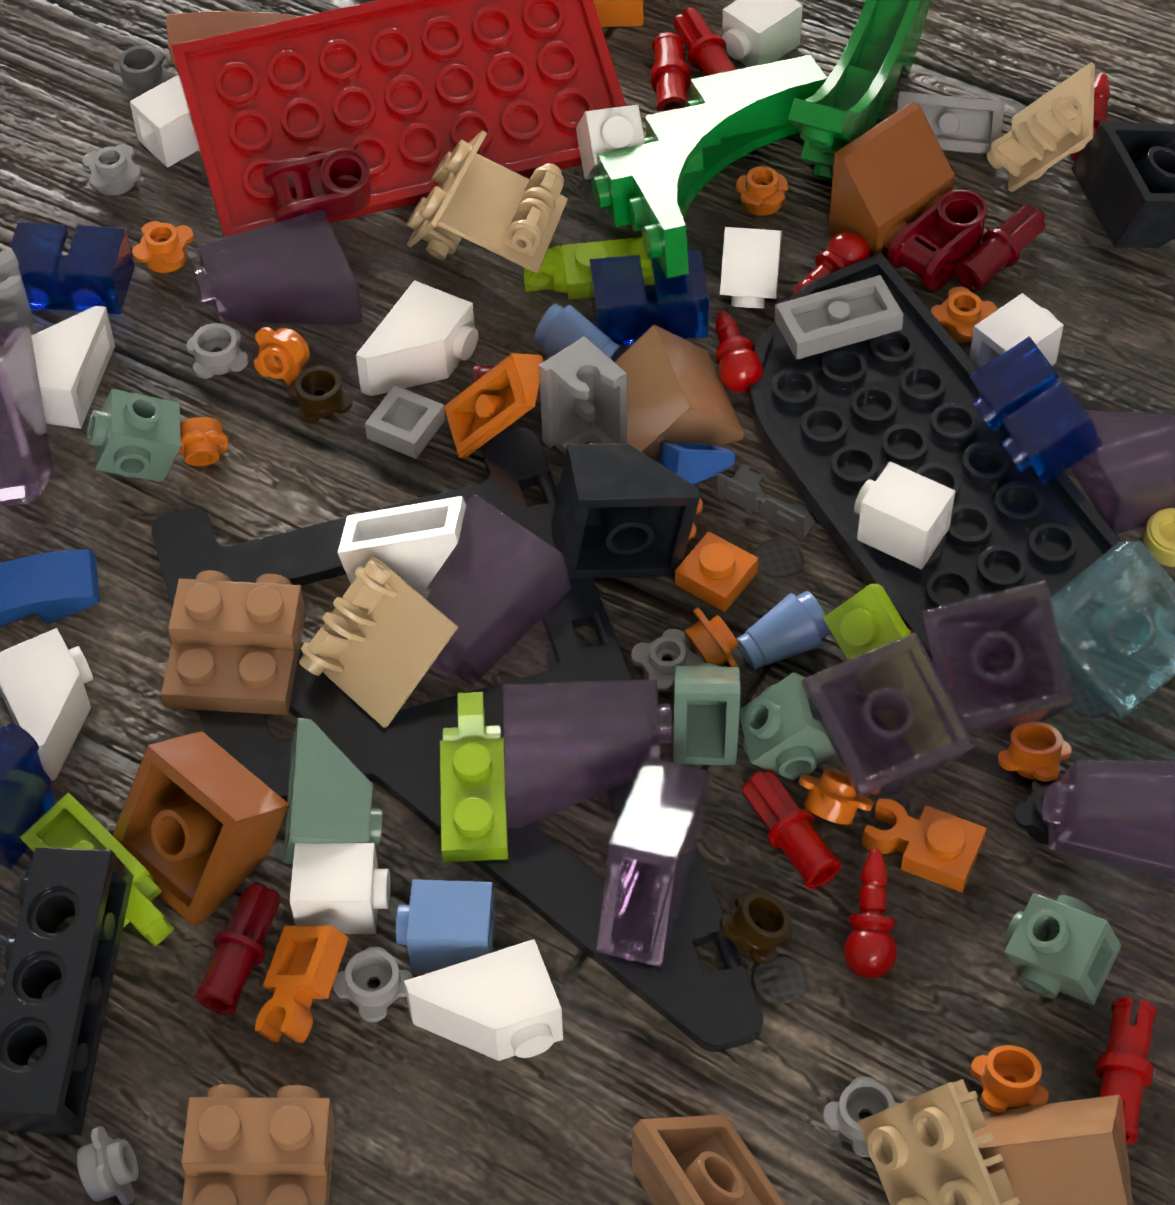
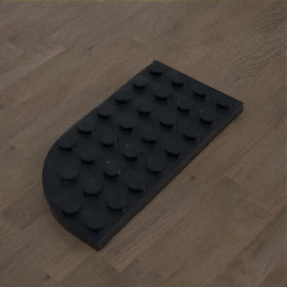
(910, 403)

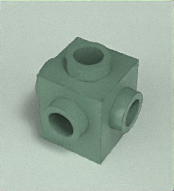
(135, 435)
(784, 730)
(1061, 948)

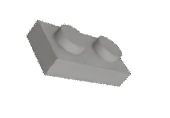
(960, 122)
(838, 317)

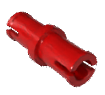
(670, 74)
(1126, 1063)

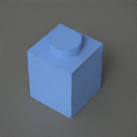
(446, 923)

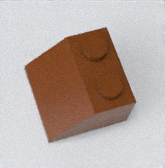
(888, 178)
(198, 822)

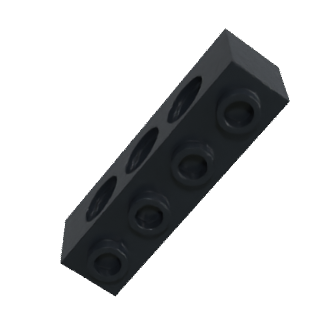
(96, 891)

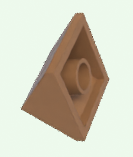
(674, 395)
(1062, 1152)
(697, 1163)

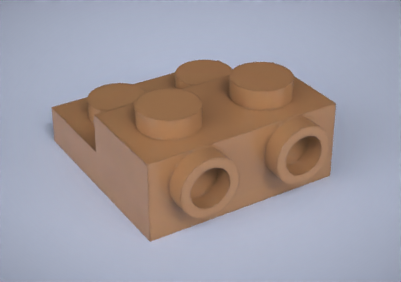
(234, 644)
(258, 1148)

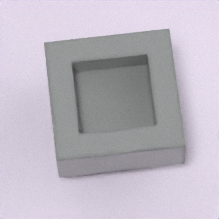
(405, 421)

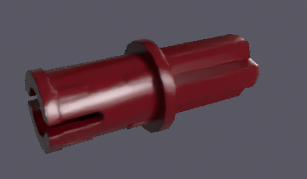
(1000, 248)
(238, 949)

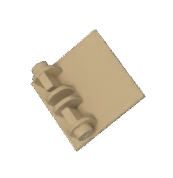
(1047, 130)
(429, 210)
(507, 210)
(378, 641)
(930, 1154)

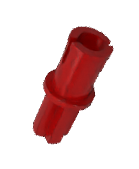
(705, 49)
(791, 829)

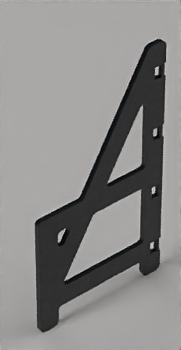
(404, 759)

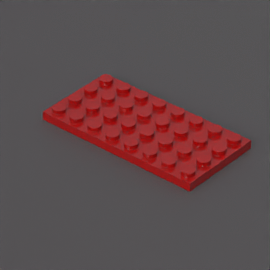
(397, 88)

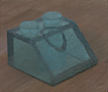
(1119, 627)

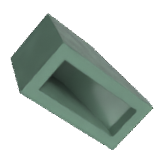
(706, 714)
(326, 795)

